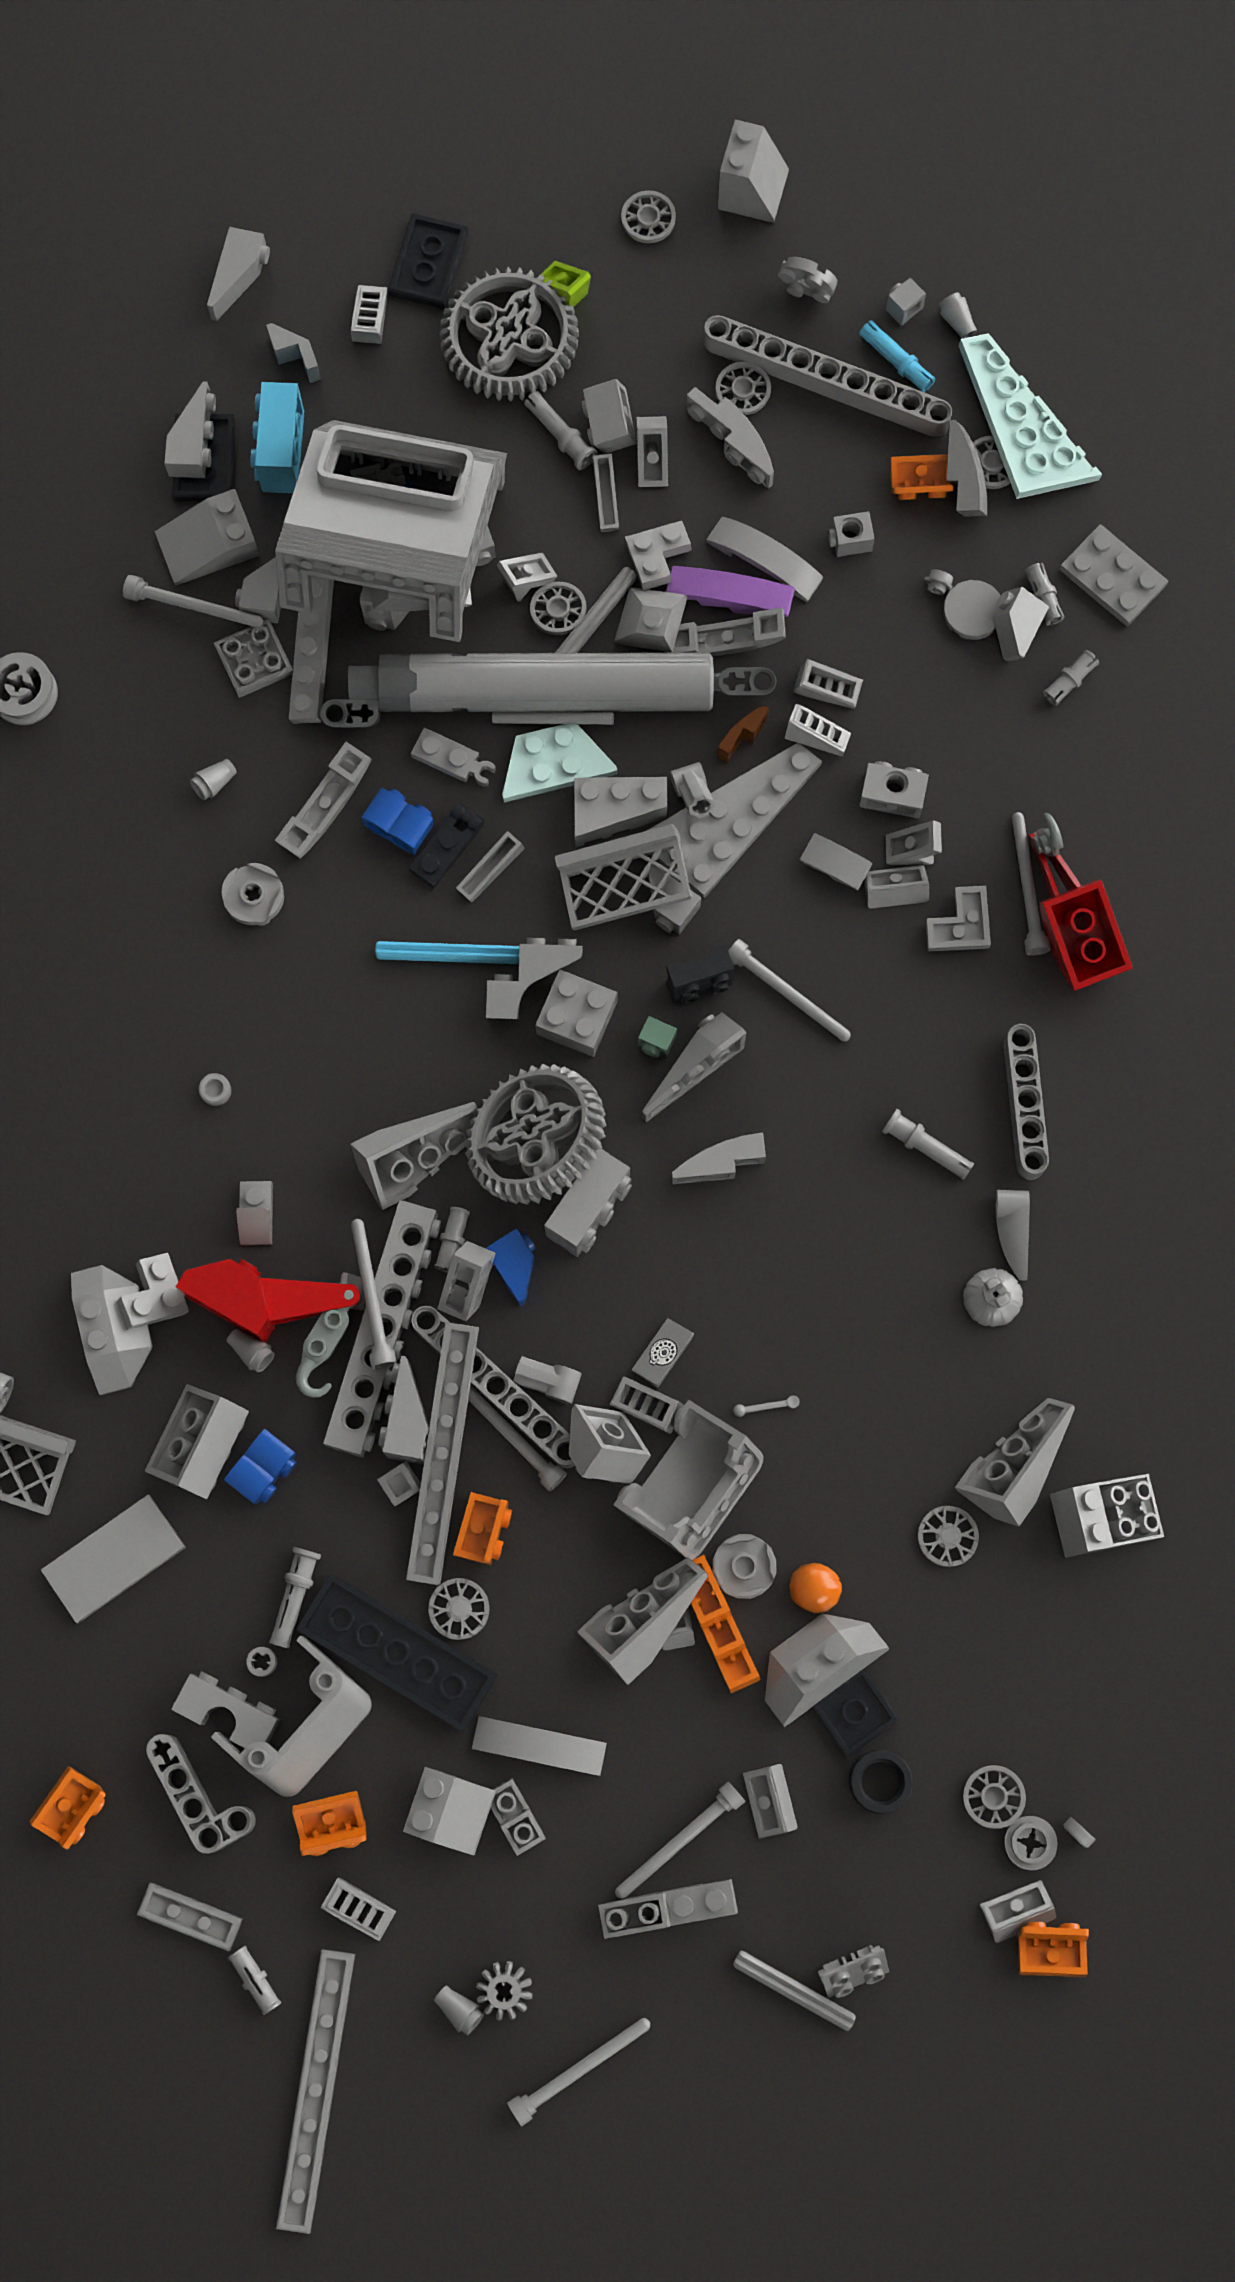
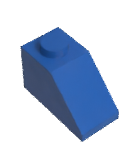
(514, 1263)

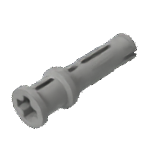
(568, 438)
(914, 1136)
(297, 1582)

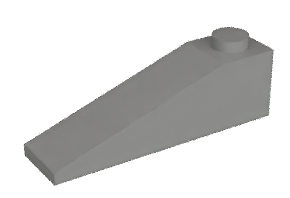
(1015, 1472)
(637, 1628)

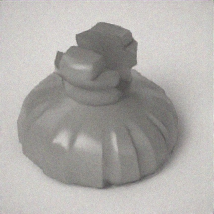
(984, 1306)

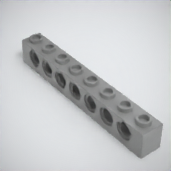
(407, 1219)

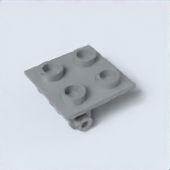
(867, 1968)

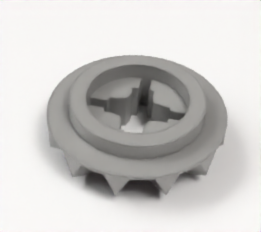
(1042, 1832)

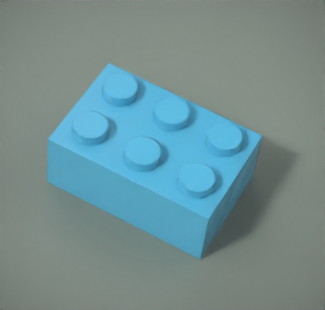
(278, 437)

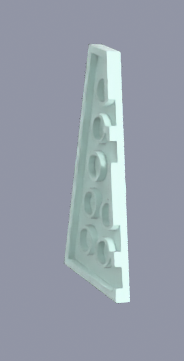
(1023, 427)

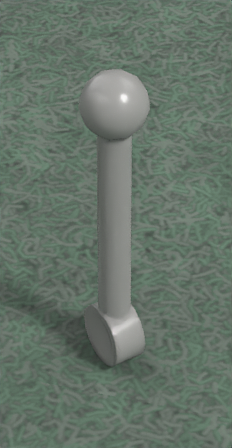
(792, 1402)

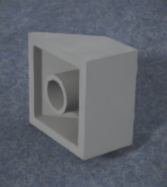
(605, 1445)
(449, 1811)

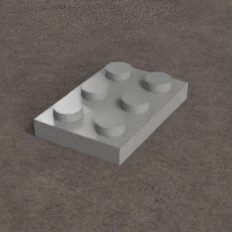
(1113, 575)

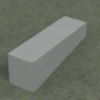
(606, 492)
(490, 866)

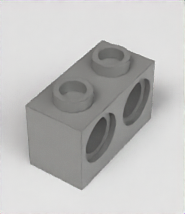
(466, 1280)

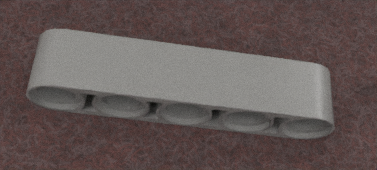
(1030, 1087)

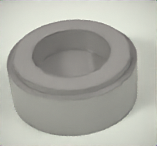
(215, 1089)
(1079, 1832)

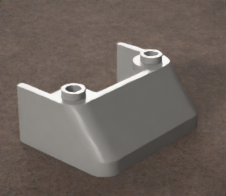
(316, 1739)

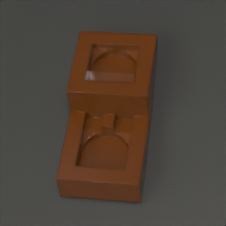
(746, 728)

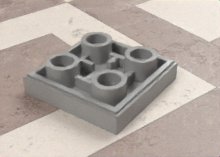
(253, 658)

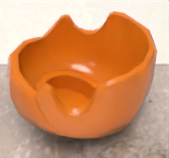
(815, 1587)

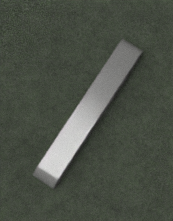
(504, 1400)

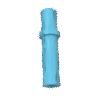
(890, 350)

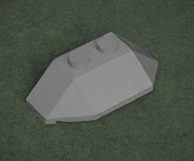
(109, 1348)
(818, 1662)

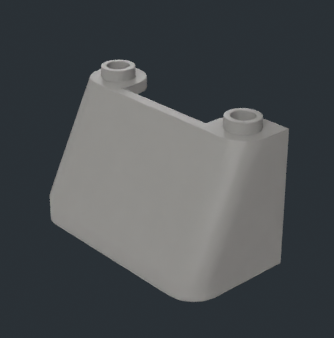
(693, 1482)

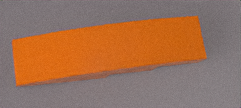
(722, 1633)

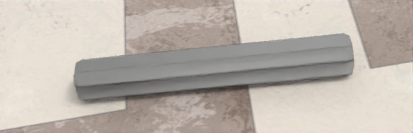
(598, 612)
(794, 1990)

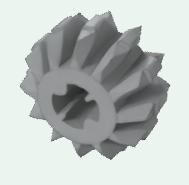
(516, 1990)

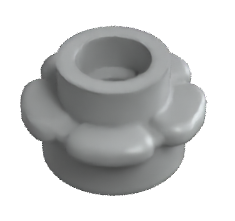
(939, 582)

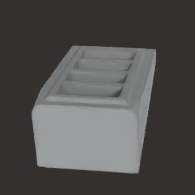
(369, 334)
(825, 694)
(807, 729)
(621, 1393)
(340, 1885)

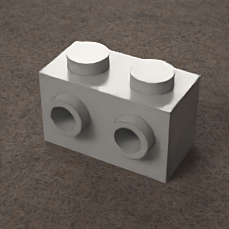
(608, 416)

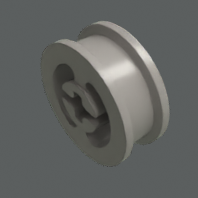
(23, 706)

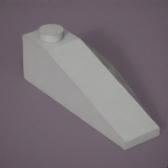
(707, 1050)
(406, 1153)

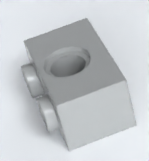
(906, 802)

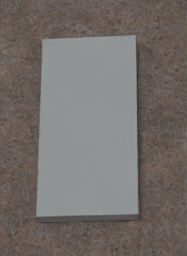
(113, 1558)

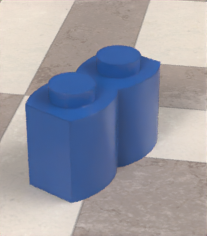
(397, 820)
(261, 1467)

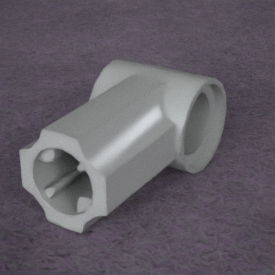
(691, 785)
(555, 1381)

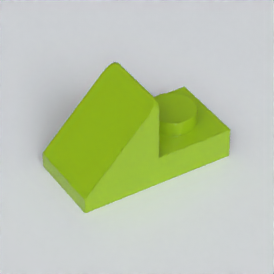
(568, 281)

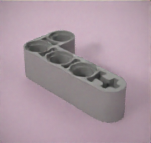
(193, 1789)

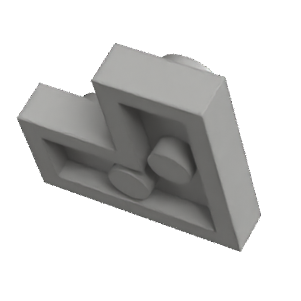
(651, 548)
(966, 930)
(160, 1296)

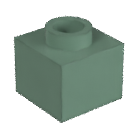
(656, 1037)

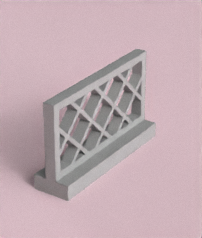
(618, 851)
(41, 1441)

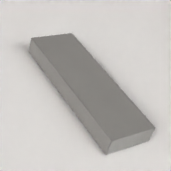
(189, 1916)

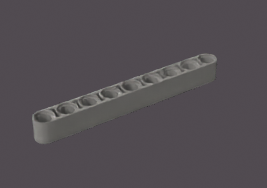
(835, 387)

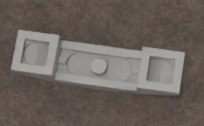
(765, 554)
(732, 636)
(325, 802)
(539, 1746)

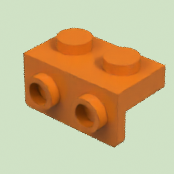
(919, 475)
(481, 1529)
(69, 1808)
(330, 1823)
(1052, 1950)

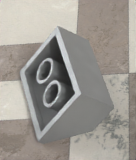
(197, 1441)

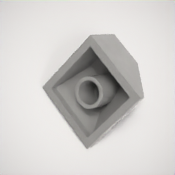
(651, 619)

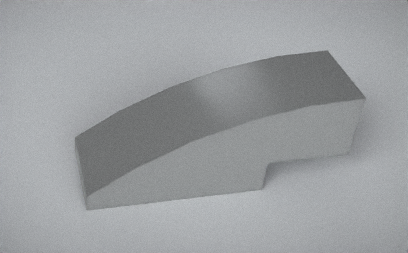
(966, 472)
(720, 1160)

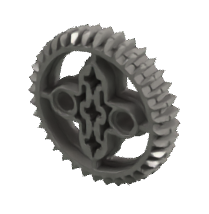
(511, 323)
(535, 1134)

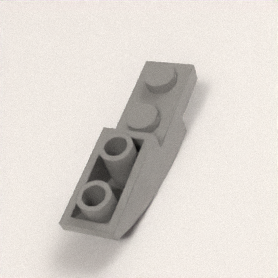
(741, 442)
(668, 1908)

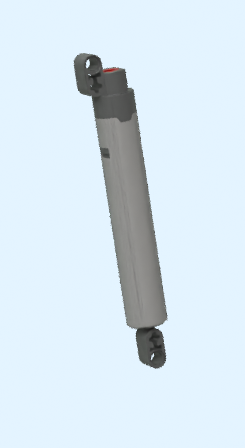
(537, 683)

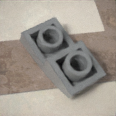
(836, 861)
(516, 1817)

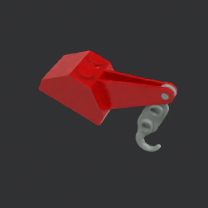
(1079, 921)
(259, 1304)

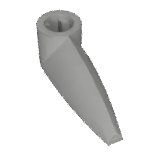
(1013, 1228)

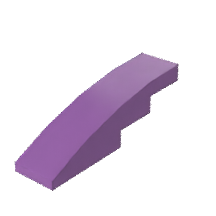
(730, 590)

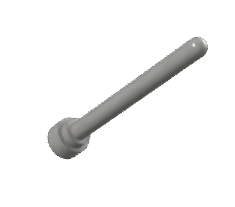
(136, 589)
(1036, 940)
(742, 956)
(382, 1354)
(549, 1474)
(726, 1800)
(526, 2106)

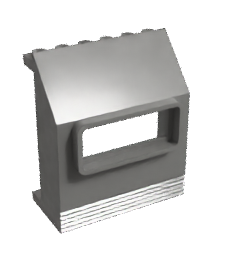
(385, 531)

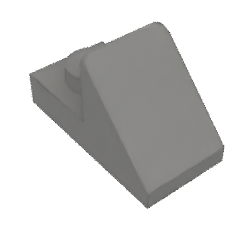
(526, 573)
(914, 844)
(255, 1213)

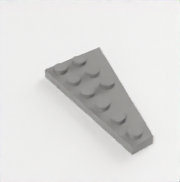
(739, 816)

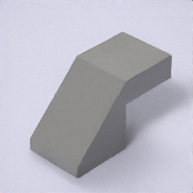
(290, 347)

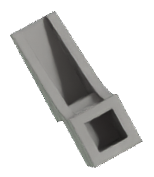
(535, 962)

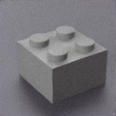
(576, 1013)

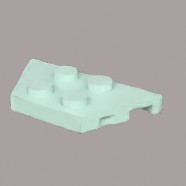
(552, 760)

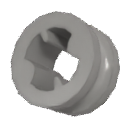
(260, 1671)

